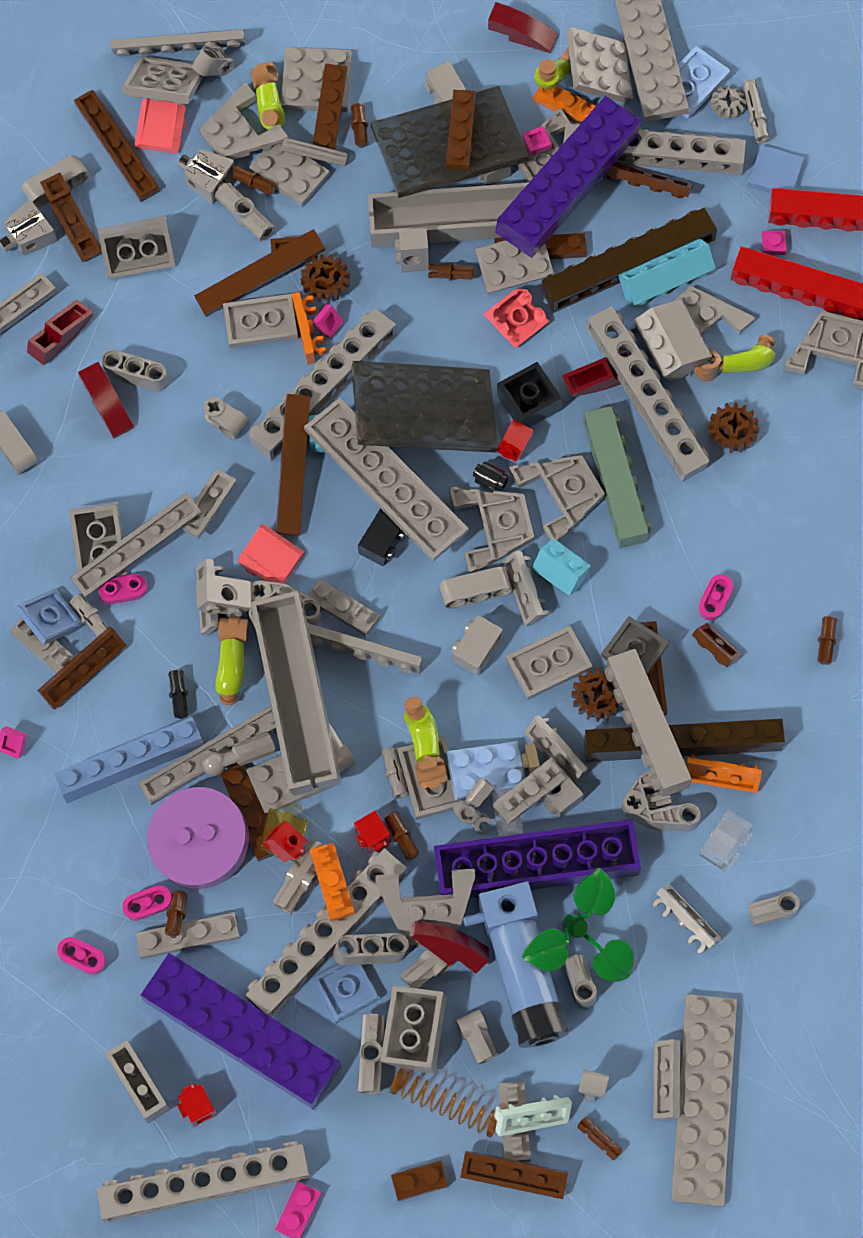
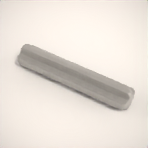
(314, 151)

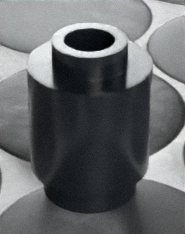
(490, 476)

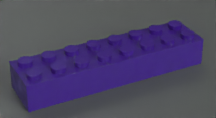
(568, 176)
(541, 857)
(241, 1031)

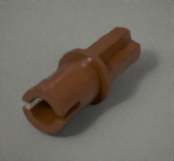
(359, 125)
(253, 180)
(451, 271)
(827, 640)
(402, 835)
(176, 913)

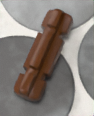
(599, 1138)

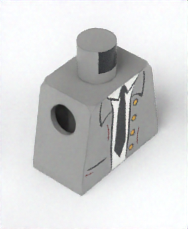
(206, 173)
(27, 230)

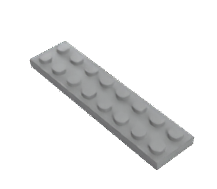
(652, 59)
(387, 482)
(704, 1101)

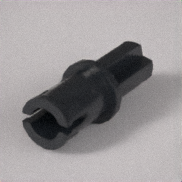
(178, 694)

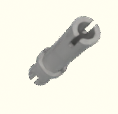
(757, 118)

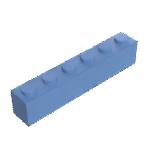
(128, 760)

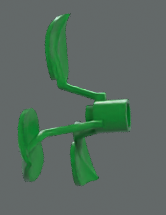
(548, 948)

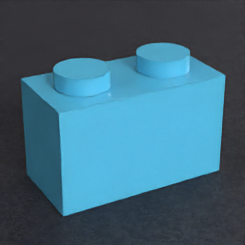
(561, 567)

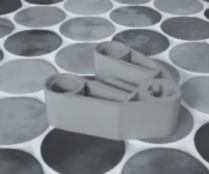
(273, 589)
(660, 819)

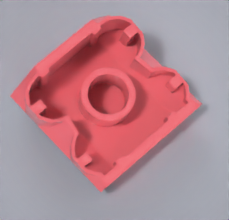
(160, 126)
(517, 317)
(270, 556)

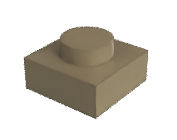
(530, 758)

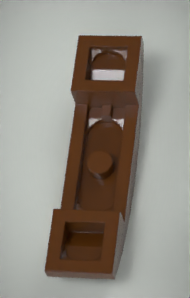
(70, 217)

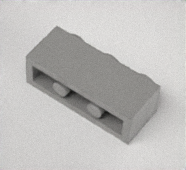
(137, 1081)

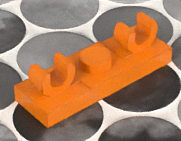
(572, 105)
(306, 327)
(724, 774)
(332, 882)

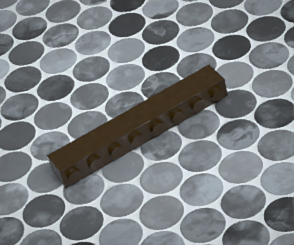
(602, 271)
(695, 739)

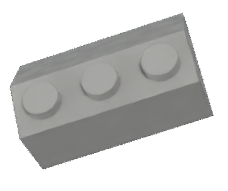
(136, 247)
(673, 339)
(414, 1029)

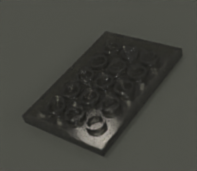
(417, 143)
(424, 407)

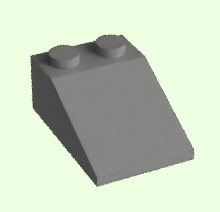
(95, 531)

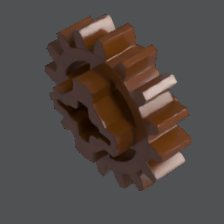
(326, 275)
(744, 426)
(588, 691)

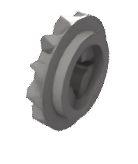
(721, 107)

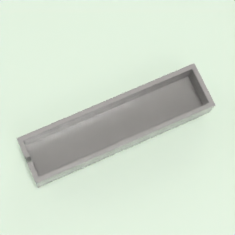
(445, 213)
(295, 693)

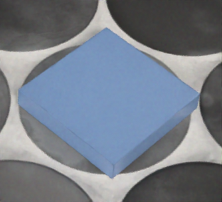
(775, 169)
(49, 616)
(345, 990)

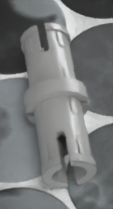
(89, 614)
(394, 773)

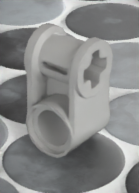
(212, 62)
(227, 419)

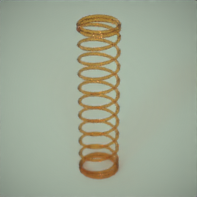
(394, 1089)

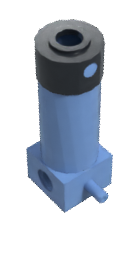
(529, 990)

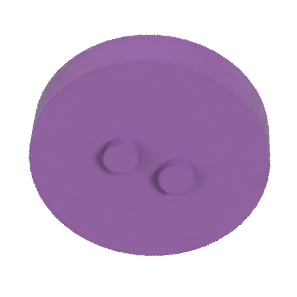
(198, 838)

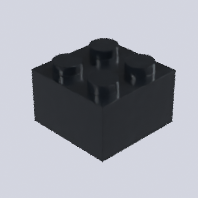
(529, 395)

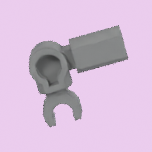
(466, 810)

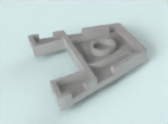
(231, 134)
(536, 162)
(708, 311)
(831, 338)
(570, 486)
(503, 520)
(436, 909)

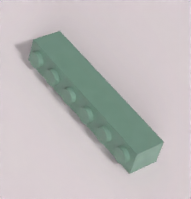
(616, 477)

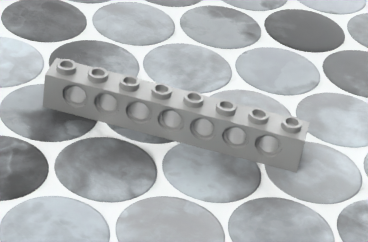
(686, 157)
(374, 323)
(684, 465)
(307, 965)
(110, 1193)

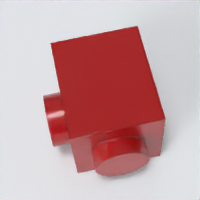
(514, 440)
(372, 833)
(285, 842)
(195, 1104)

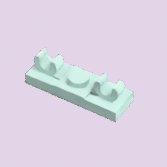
(532, 1115)

